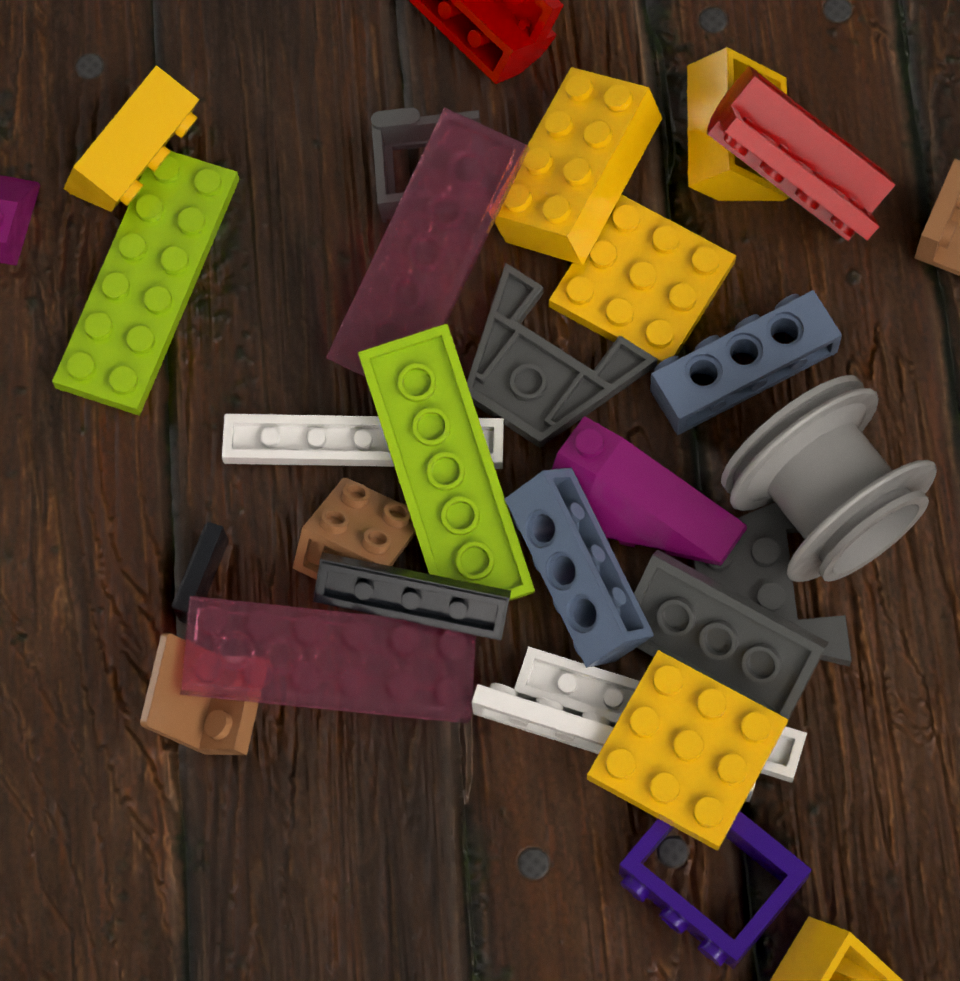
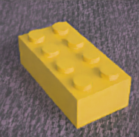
(578, 165)

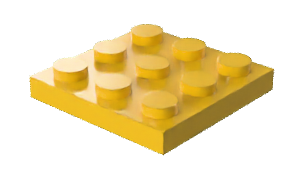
(643, 281)
(687, 750)

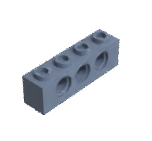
(691, 404)
(578, 567)

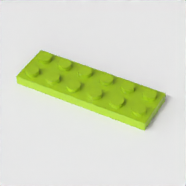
(146, 283)
(444, 462)

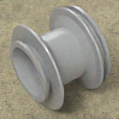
(829, 480)

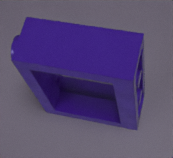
(683, 916)

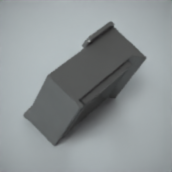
(398, 131)

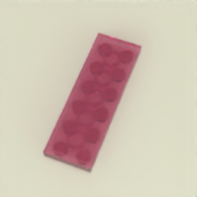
(431, 237)
(326, 660)

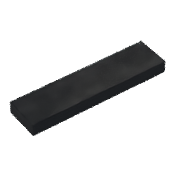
(411, 596)

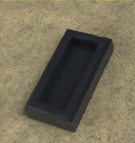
(201, 568)

